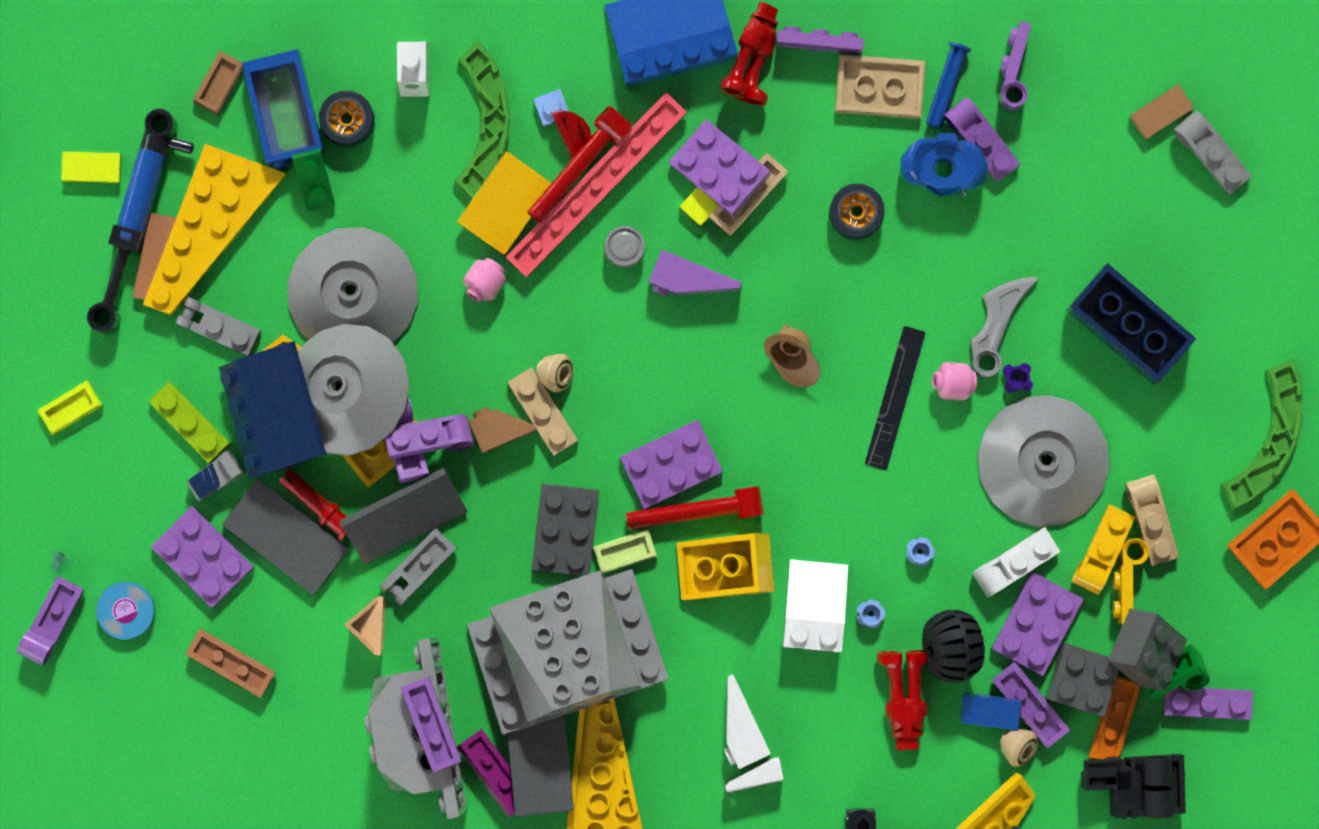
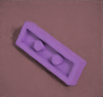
(820, 40)
(1209, 703)
(1035, 708)
(431, 724)

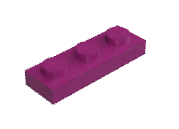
(490, 769)

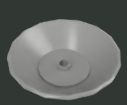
(356, 257)
(371, 391)
(1013, 466)

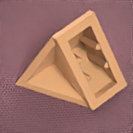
(369, 625)

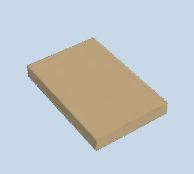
(880, 86)

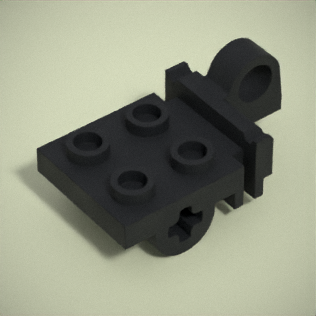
(1139, 784)

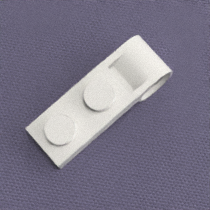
(1016, 562)

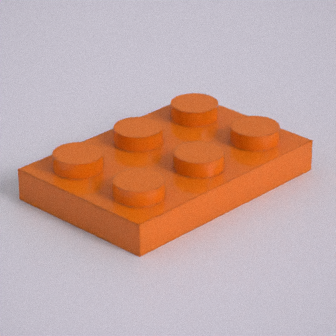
(1277, 539)

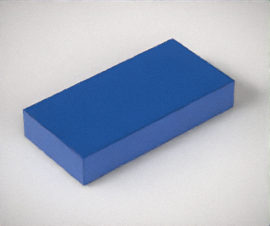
(991, 711)

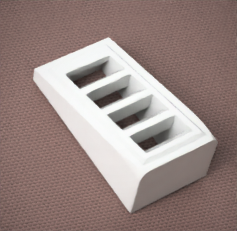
(763, 774)

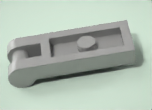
(219, 327)
(418, 566)

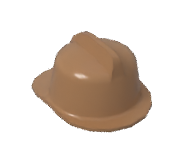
(792, 356)

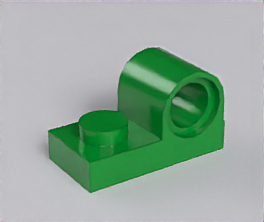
(1189, 673)

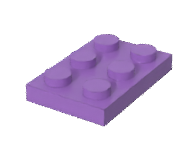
(720, 167)
(671, 464)
(202, 556)
(1037, 623)

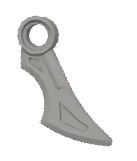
(1000, 307)

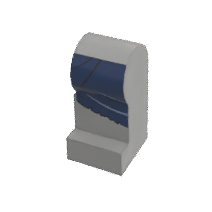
(215, 476)

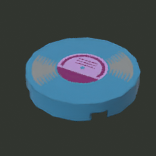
(125, 610)

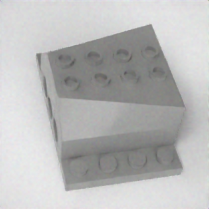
(566, 649)
(396, 740)

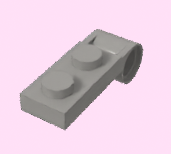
(1212, 151)

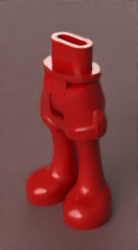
(757, 41)
(905, 714)

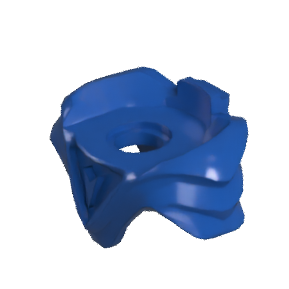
(966, 160)

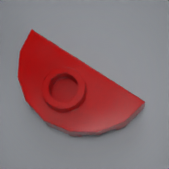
(572, 130)

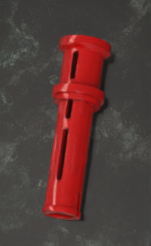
(328, 513)

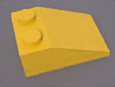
(725, 566)

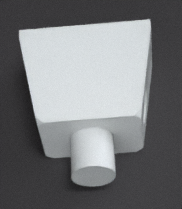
(413, 68)

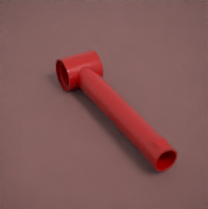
(611, 127)
(746, 503)

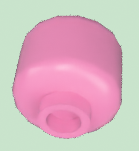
(484, 280)
(954, 381)

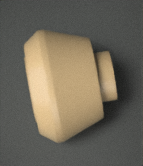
(555, 372)
(1018, 746)

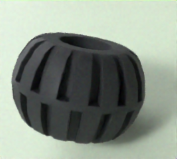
(953, 646)

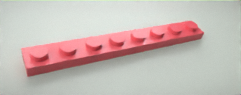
(596, 185)

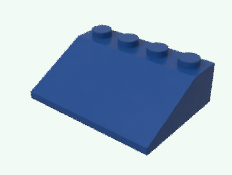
(669, 37)

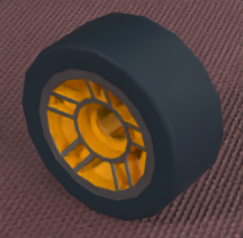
(333, 111)
(856, 196)

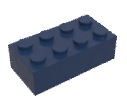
(1130, 324)

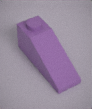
(685, 277)

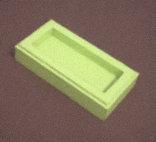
(625, 551)

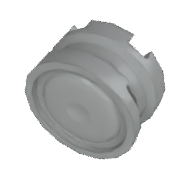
(624, 246)

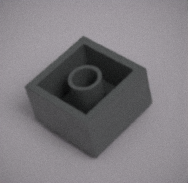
(1147, 649)
(1082, 680)

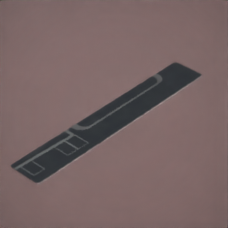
(895, 397)

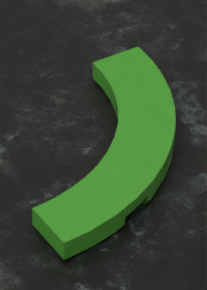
(494, 118)
(1280, 439)

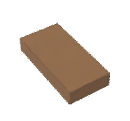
(218, 83)
(1161, 112)

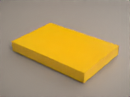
(502, 203)

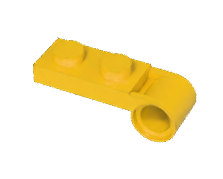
(1103, 549)
(1123, 579)

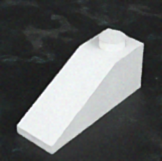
(742, 732)

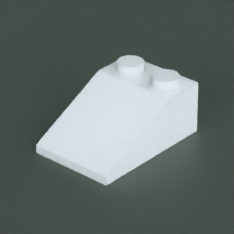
(815, 606)

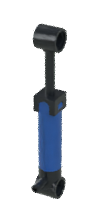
(136, 208)

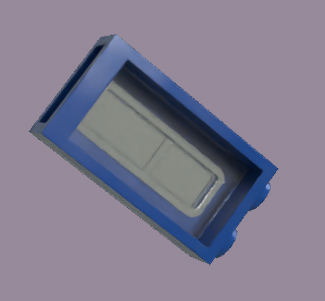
(282, 107)

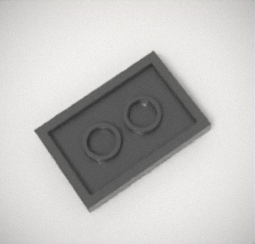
(565, 530)

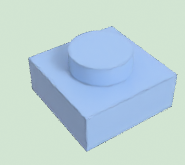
(549, 103)

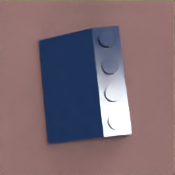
(272, 410)

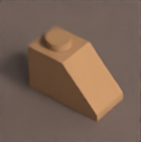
(497, 428)

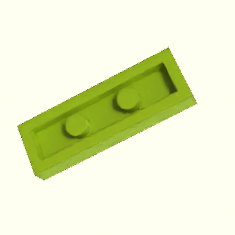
(189, 422)

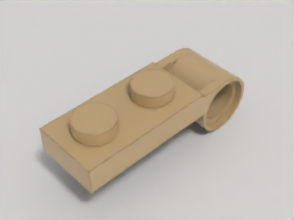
(1152, 519)

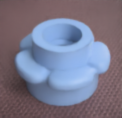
(925, 545)
(863, 617)

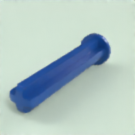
(947, 84)

